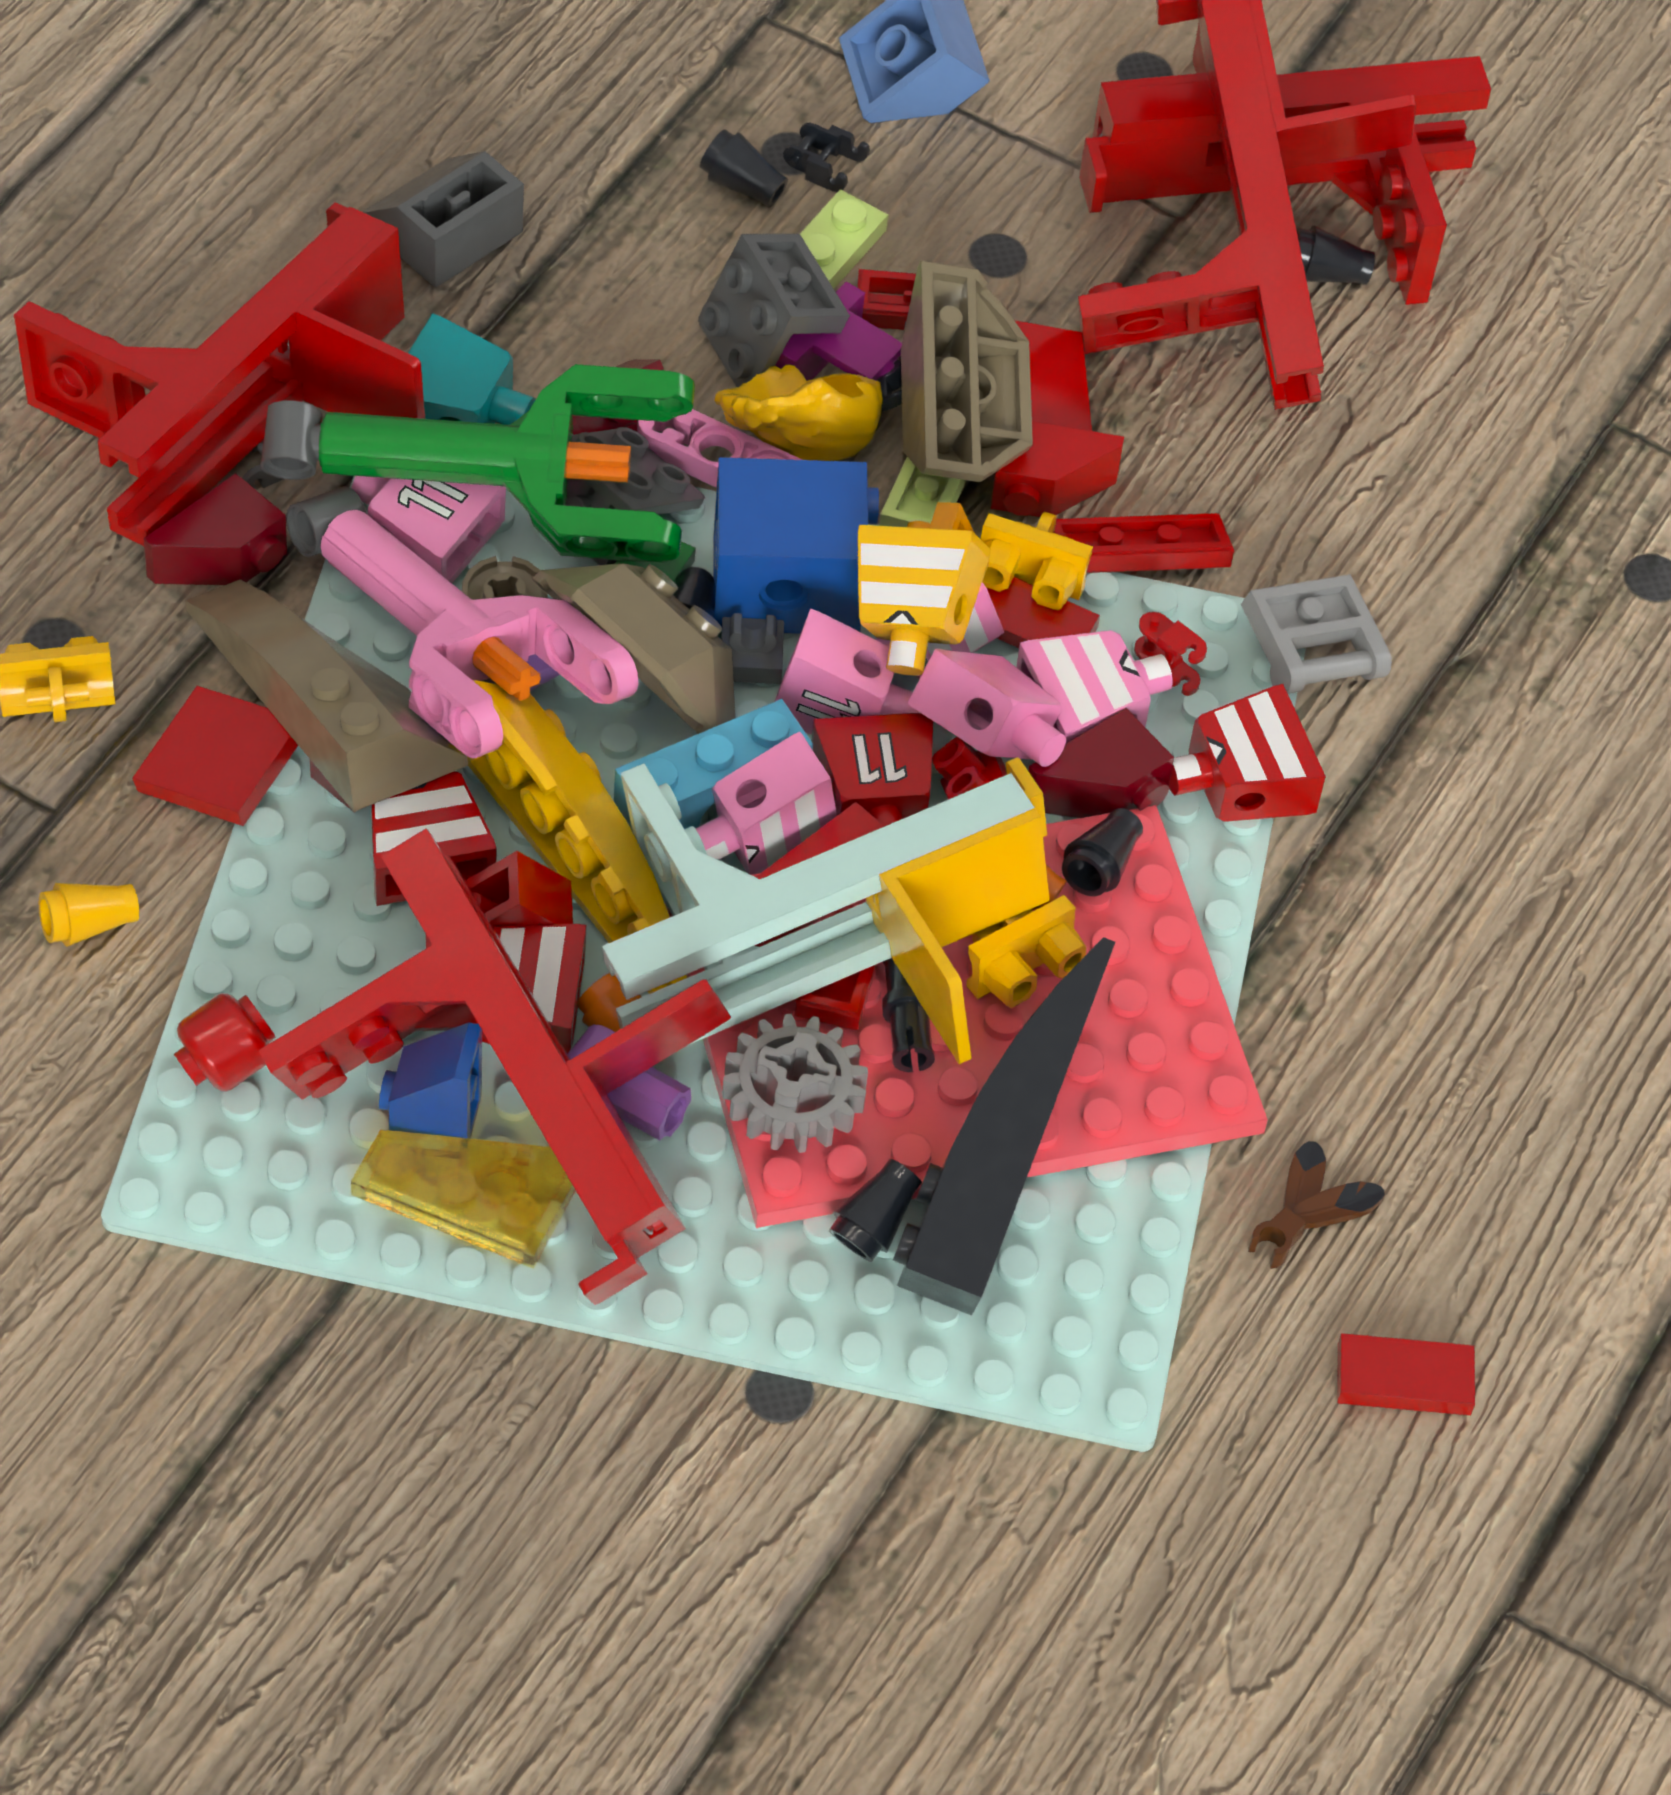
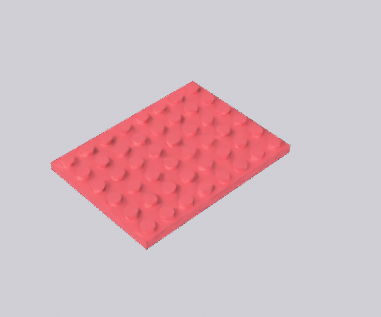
(1146, 1077)

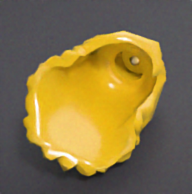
(806, 418)

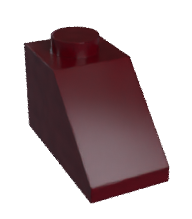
(218, 538)
(1106, 770)

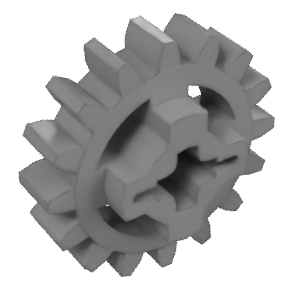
(795, 1083)

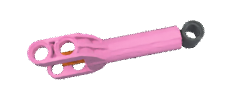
(458, 635)

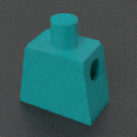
(466, 376)

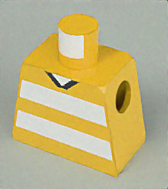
(918, 588)

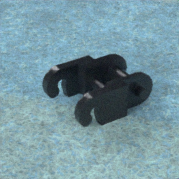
(831, 141)

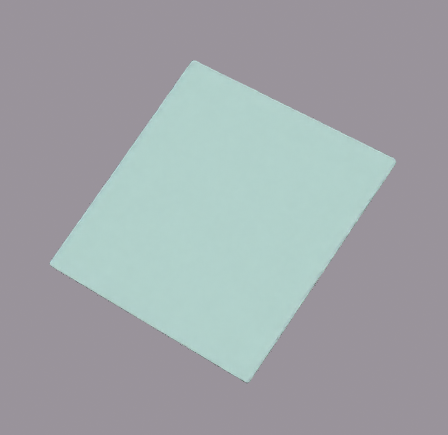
(1092, 1261)

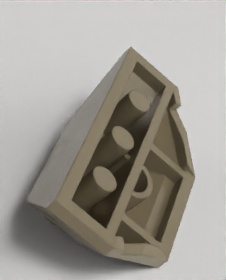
(963, 377)
(669, 644)

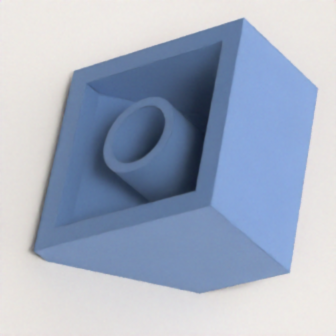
(913, 59)

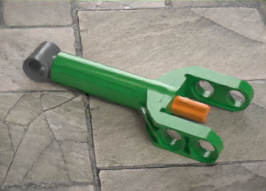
(527, 457)

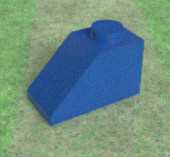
(436, 1084)

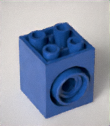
(789, 538)

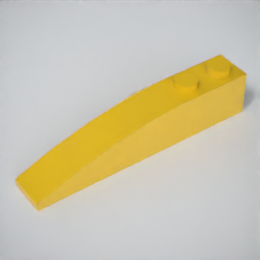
(569, 818)

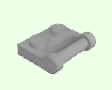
(1312, 616)

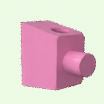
(989, 706)

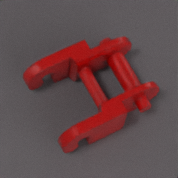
(1171, 641)

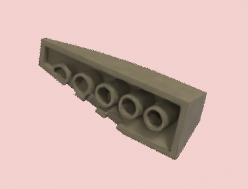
(326, 697)

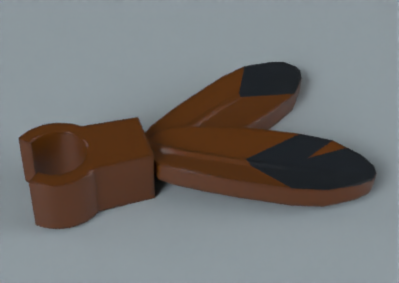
(1310, 1207)

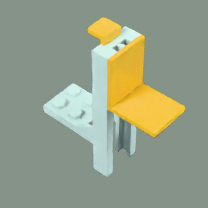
(922, 886)

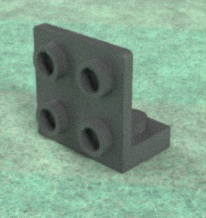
(763, 298)
(650, 487)

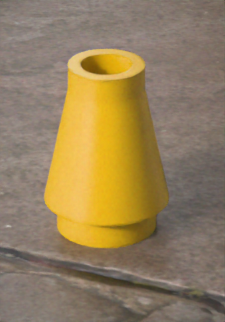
(85, 910)

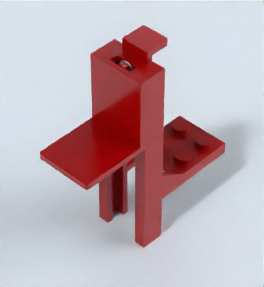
(1165, 142)
(1263, 269)
(298, 339)
(474, 981)

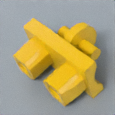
(1037, 556)
(55, 678)
(1010, 950)

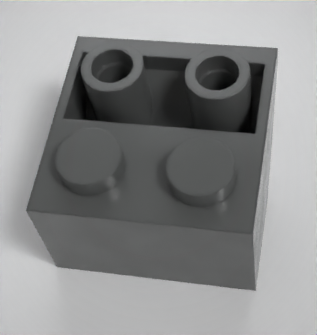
(454, 214)

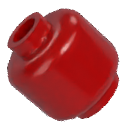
(223, 1041)

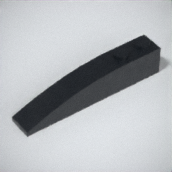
(990, 1160)

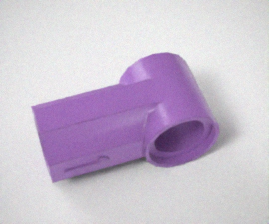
(649, 1100)

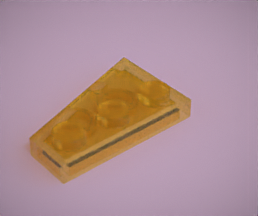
(469, 1188)

